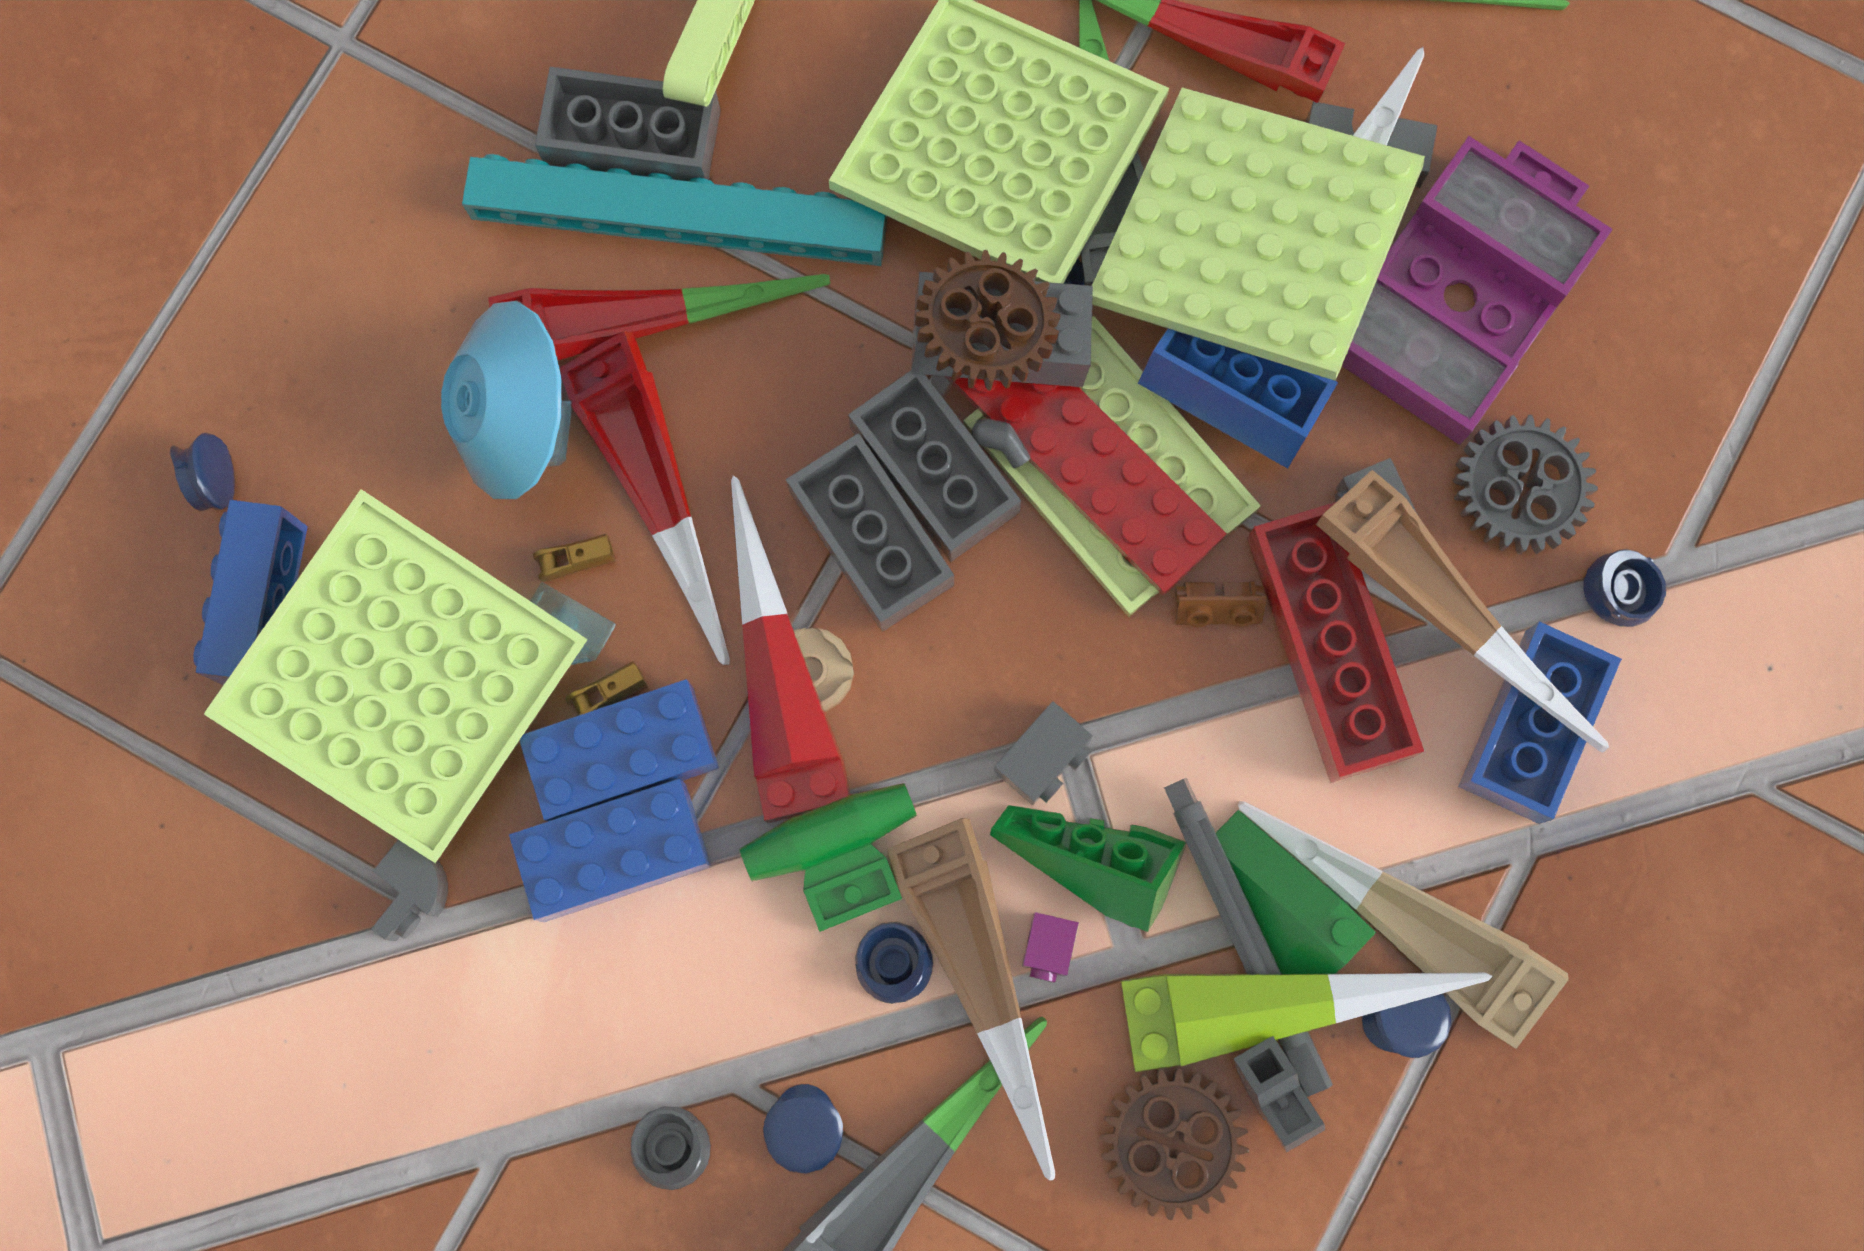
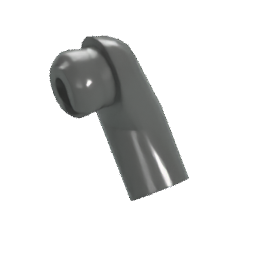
(1001, 437)

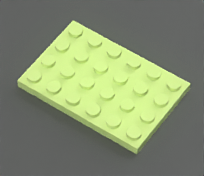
(1164, 437)

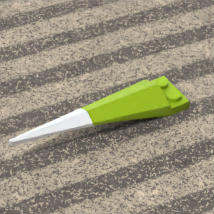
(1209, 1015)

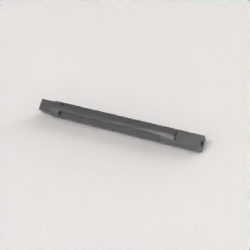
(1240, 921)

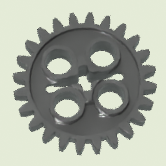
(1561, 498)

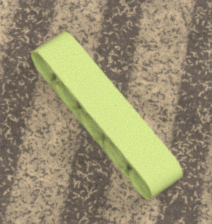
(704, 50)

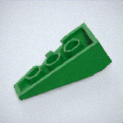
(1108, 868)
(1298, 914)

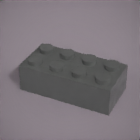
(624, 125)
(1070, 353)
(935, 464)
(870, 532)

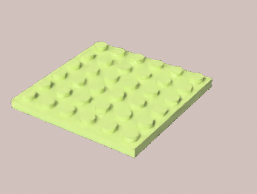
(999, 139)
(1257, 232)
(396, 676)

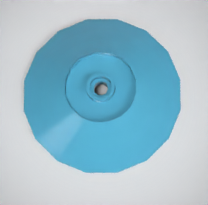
(504, 400)

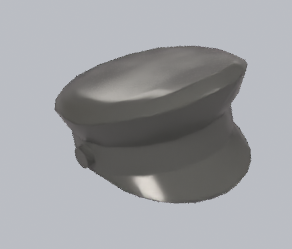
(670, 1148)

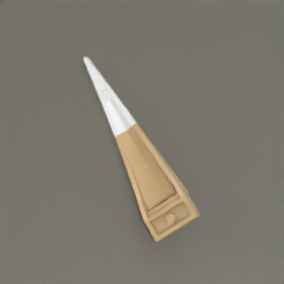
(1434, 934)

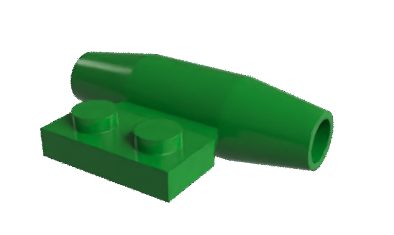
(835, 849)

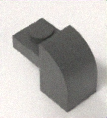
(420, 885)
(1277, 1094)

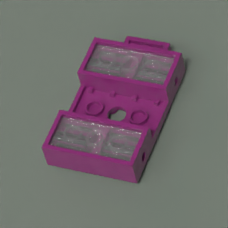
(1509, 237)

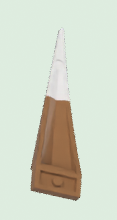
(1402, 556)
(958, 913)

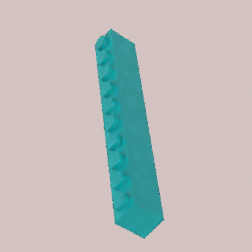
(673, 210)

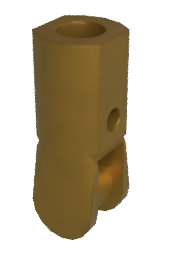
(580, 555)
(612, 687)

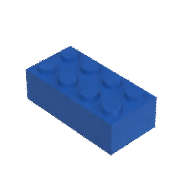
(1238, 393)
(251, 579)
(618, 750)
(1525, 751)
(610, 851)

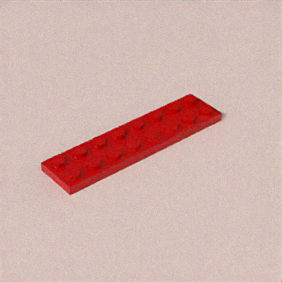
(1103, 476)

